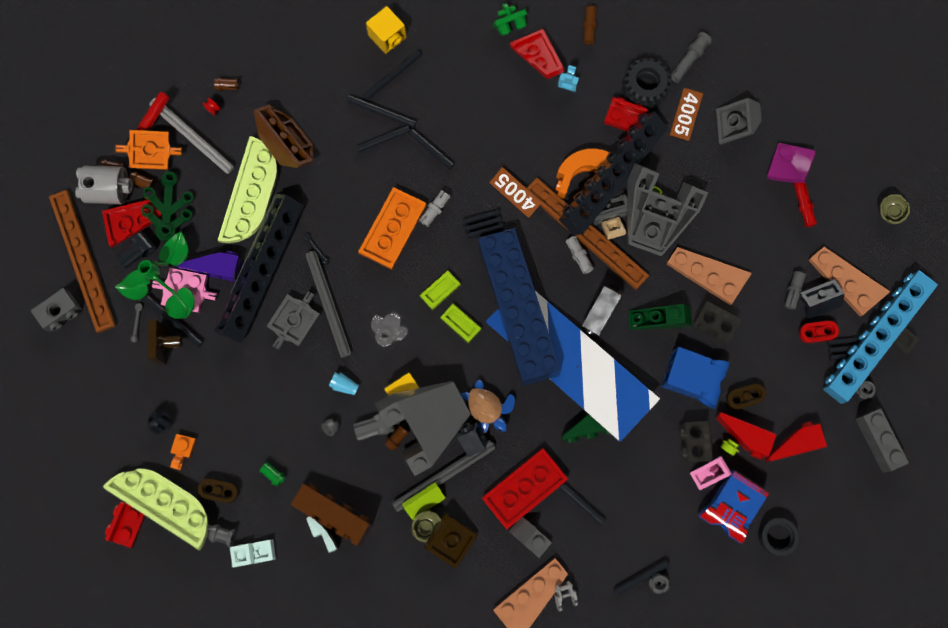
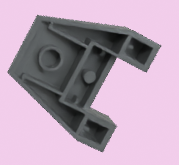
(657, 218)
(434, 417)

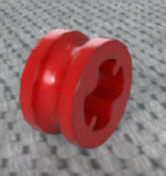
(211, 106)

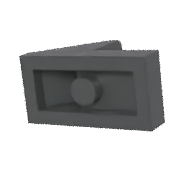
(530, 537)

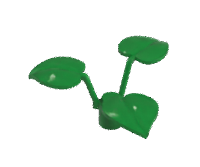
(136, 283)

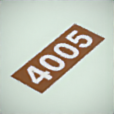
(686, 114)
(515, 192)

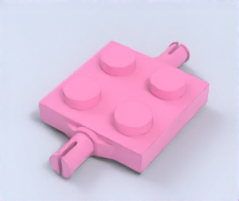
(193, 281)

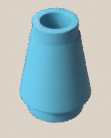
(343, 384)

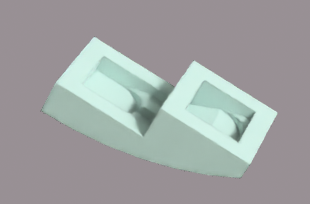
(318, 529)
(252, 553)

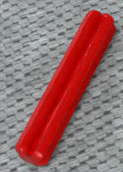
(153, 112)

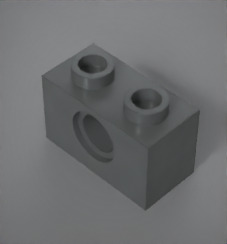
(46, 310)

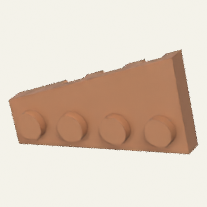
(710, 274)
(859, 289)
(528, 601)

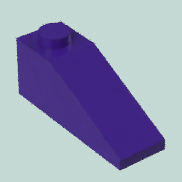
(217, 265)

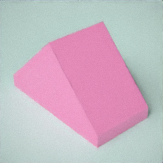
(710, 473)

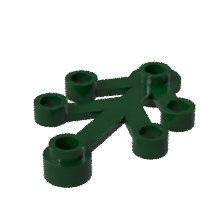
(166, 209)

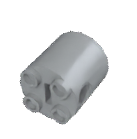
(103, 184)

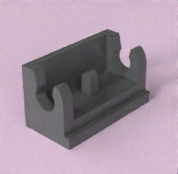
(615, 208)

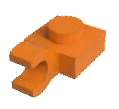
(182, 447)

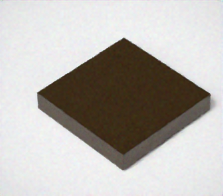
(450, 541)

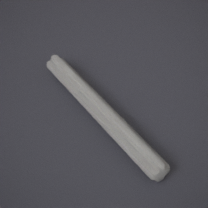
(194, 138)

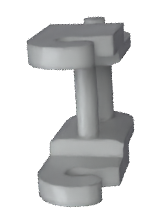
(558, 597)

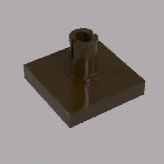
(159, 342)

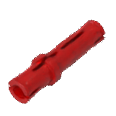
(805, 204)

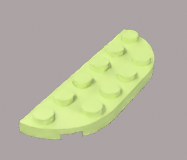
(250, 193)
(162, 503)

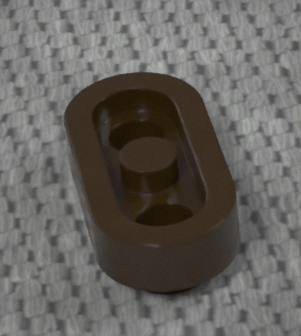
(745, 397)
(219, 490)

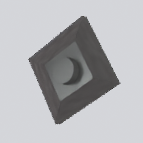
(738, 120)

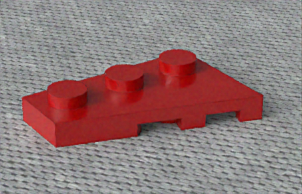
(539, 53)
(126, 221)

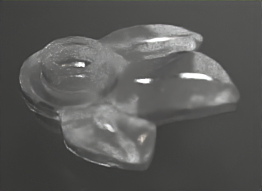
(390, 326)

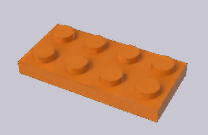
(392, 228)

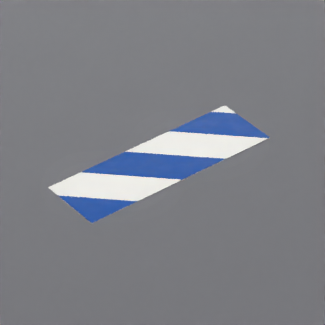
(599, 382)

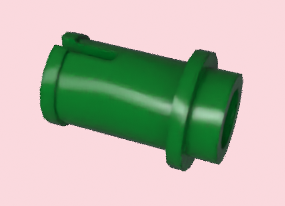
(272, 474)

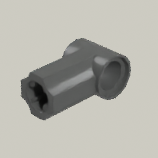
(372, 428)

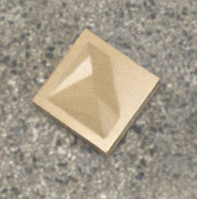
(613, 228)

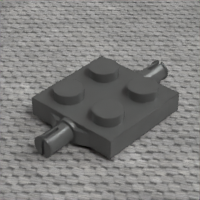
(293, 320)

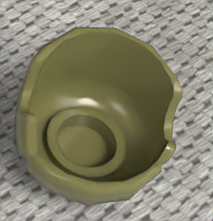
(894, 209)
(424, 525)

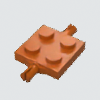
(149, 150)

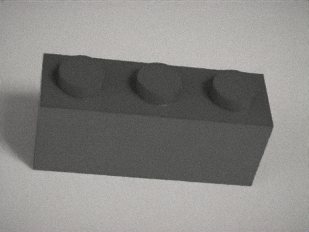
(882, 441)

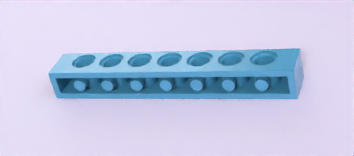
(922, 287)

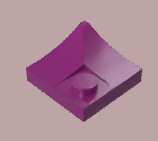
(791, 164)

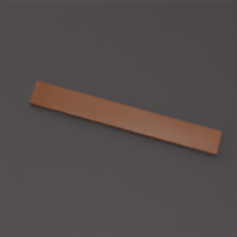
(591, 238)
(82, 261)

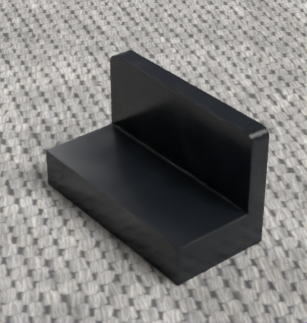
(822, 298)

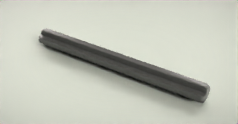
(328, 304)
(444, 475)

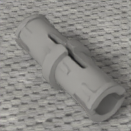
(434, 208)
(579, 255)

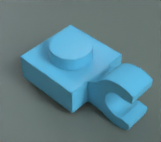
(568, 80)

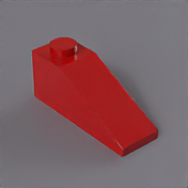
(750, 437)
(800, 441)

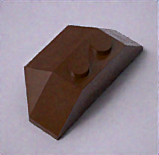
(283, 137)

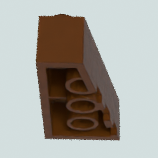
(332, 514)

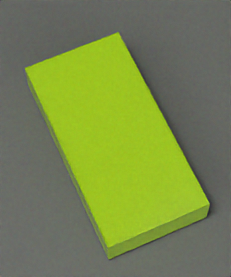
(440, 290)
(460, 323)
(423, 500)

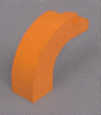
(579, 162)

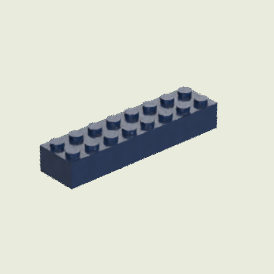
(519, 307)

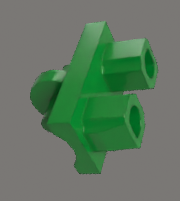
(518, 18)

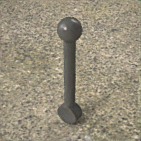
(138, 307)

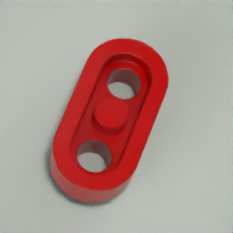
(817, 331)

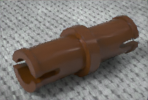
(589, 25)

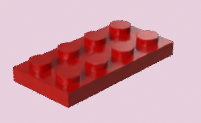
(524, 488)

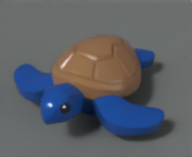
(487, 407)

